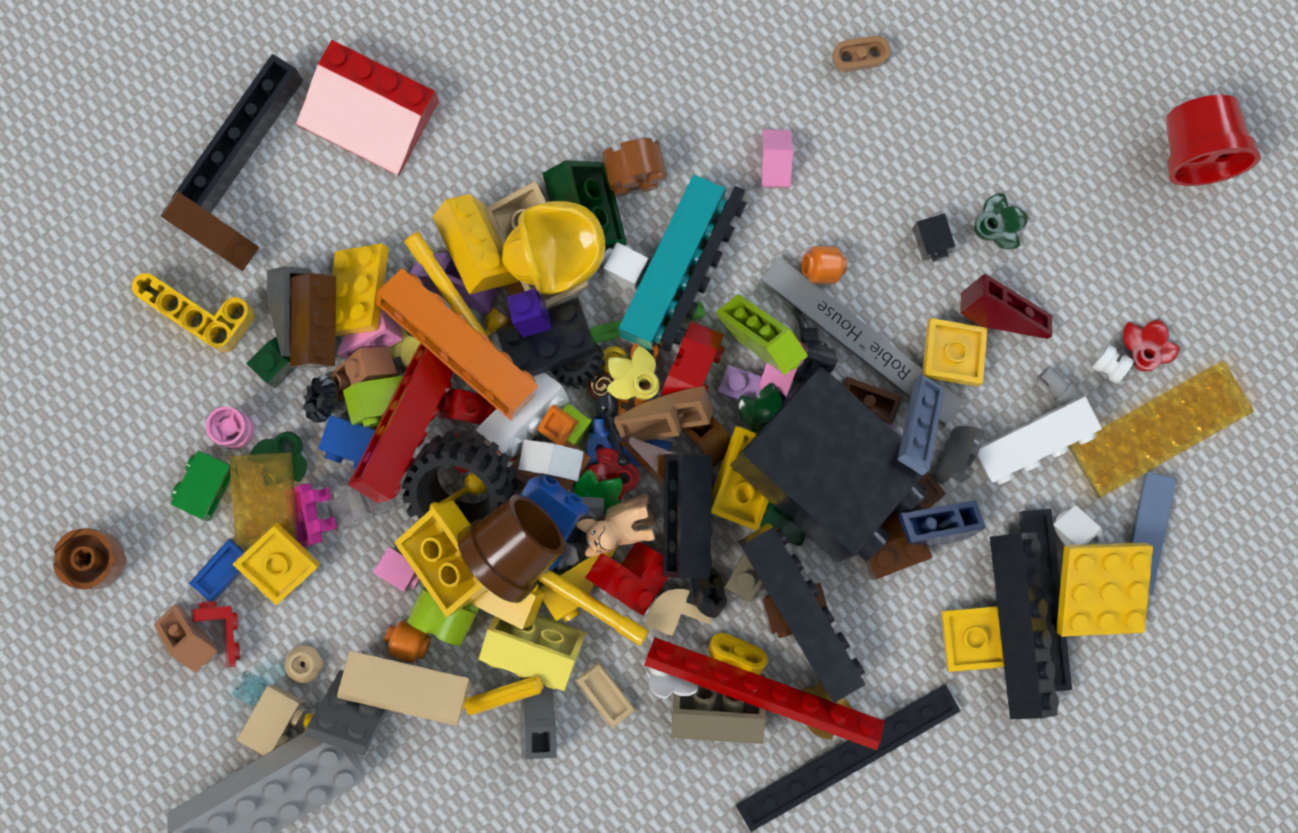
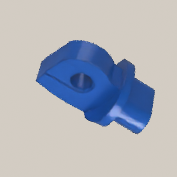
(596, 436)

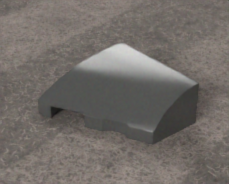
(959, 454)

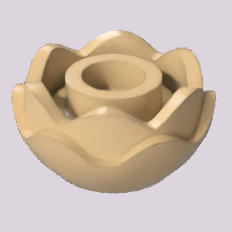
(312, 661)

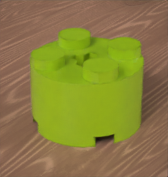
(429, 618)

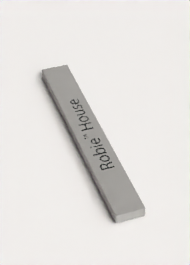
(851, 332)

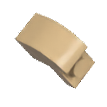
(668, 609)

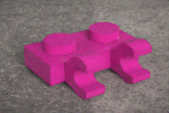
(308, 525)

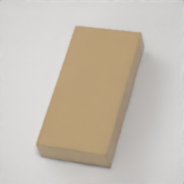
(605, 695)

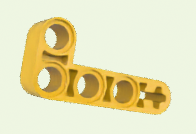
(188, 310)

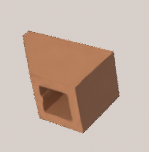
(363, 366)

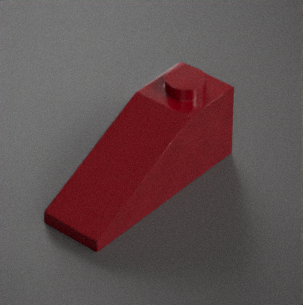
(1002, 309)

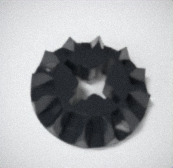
(320, 399)

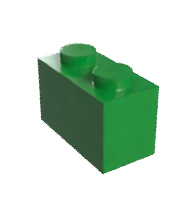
(202, 486)

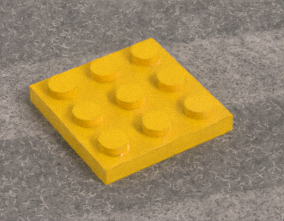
(1104, 589)

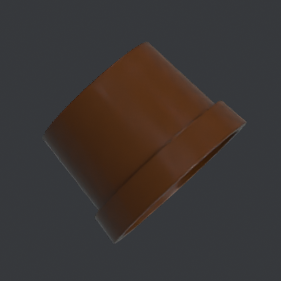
(511, 547)

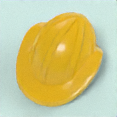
(555, 246)

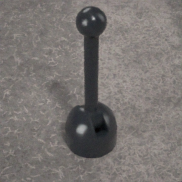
(607, 408)

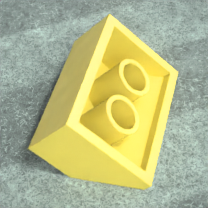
(541, 650)

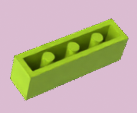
(762, 334)

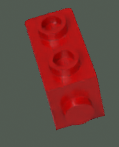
(464, 406)
(209, 611)

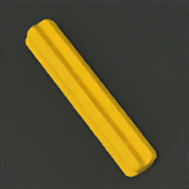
(503, 695)

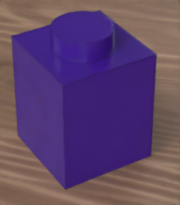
(529, 313)

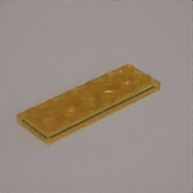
(1161, 429)

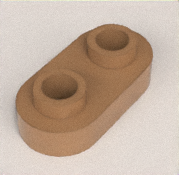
(859, 51)

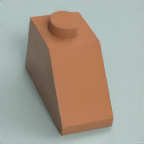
(185, 639)

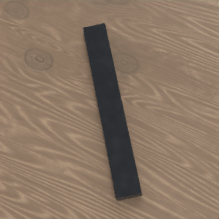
(846, 759)

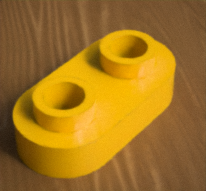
(737, 653)

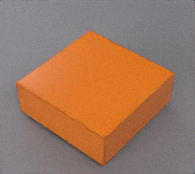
(557, 425)

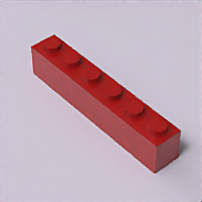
(402, 427)

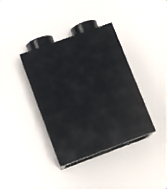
(831, 468)

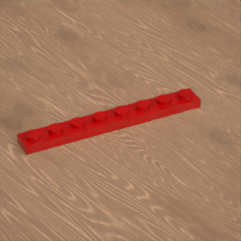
(765, 693)

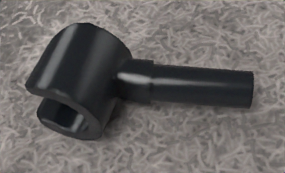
(805, 333)

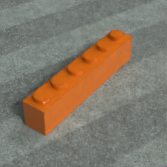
(456, 343)

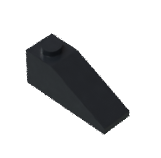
(818, 355)

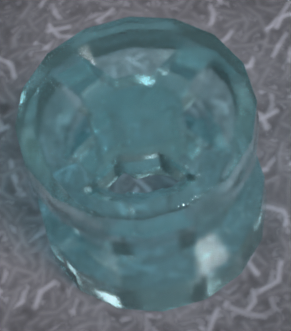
(250, 688)

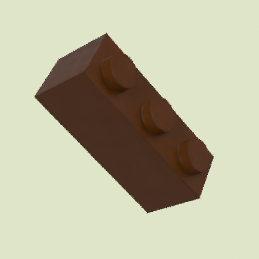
(313, 320)

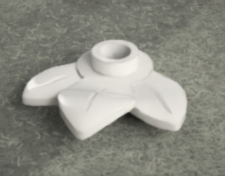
(664, 684)

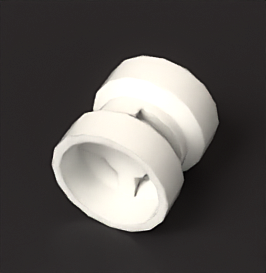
(1112, 363)

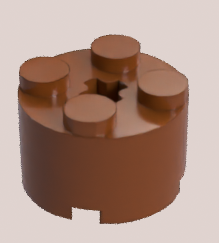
(634, 166)
(72, 559)

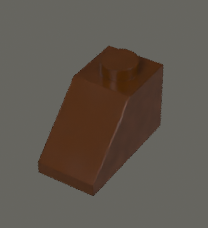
(709, 439)

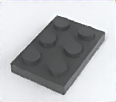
(345, 722)

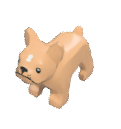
(619, 526)

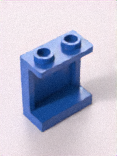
(561, 505)

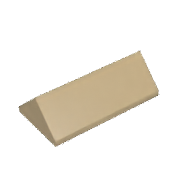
(504, 219)
(404, 688)

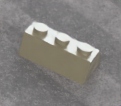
(716, 718)

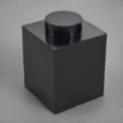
(934, 238)

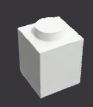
(624, 265)
(1077, 528)

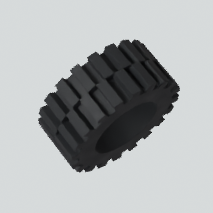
(471, 454)

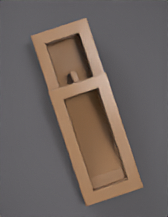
(666, 415)

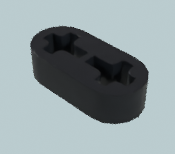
(709, 594)

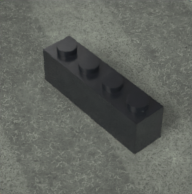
(687, 516)

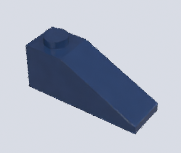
(942, 524)

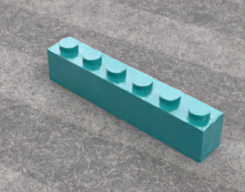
(672, 263)

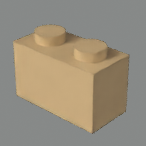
(271, 720)

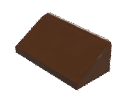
(879, 401)

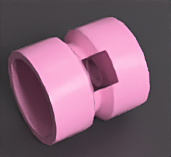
(230, 427)

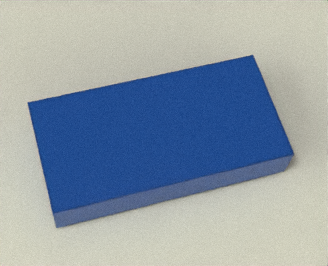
(218, 572)

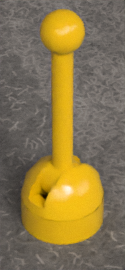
(494, 321)
(472, 485)

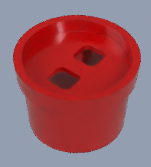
(1209, 141)

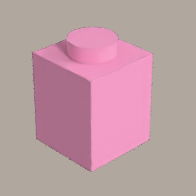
(396, 570)

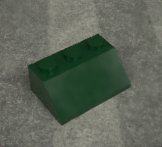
(587, 185)

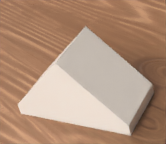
(551, 460)

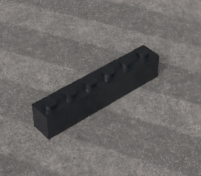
(241, 133)
(802, 612)
(1024, 626)

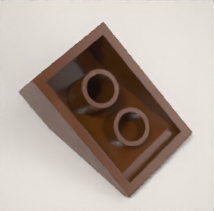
(896, 552)

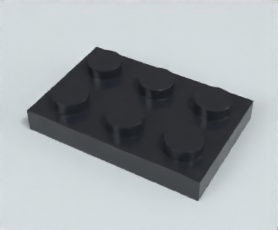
(544, 351)

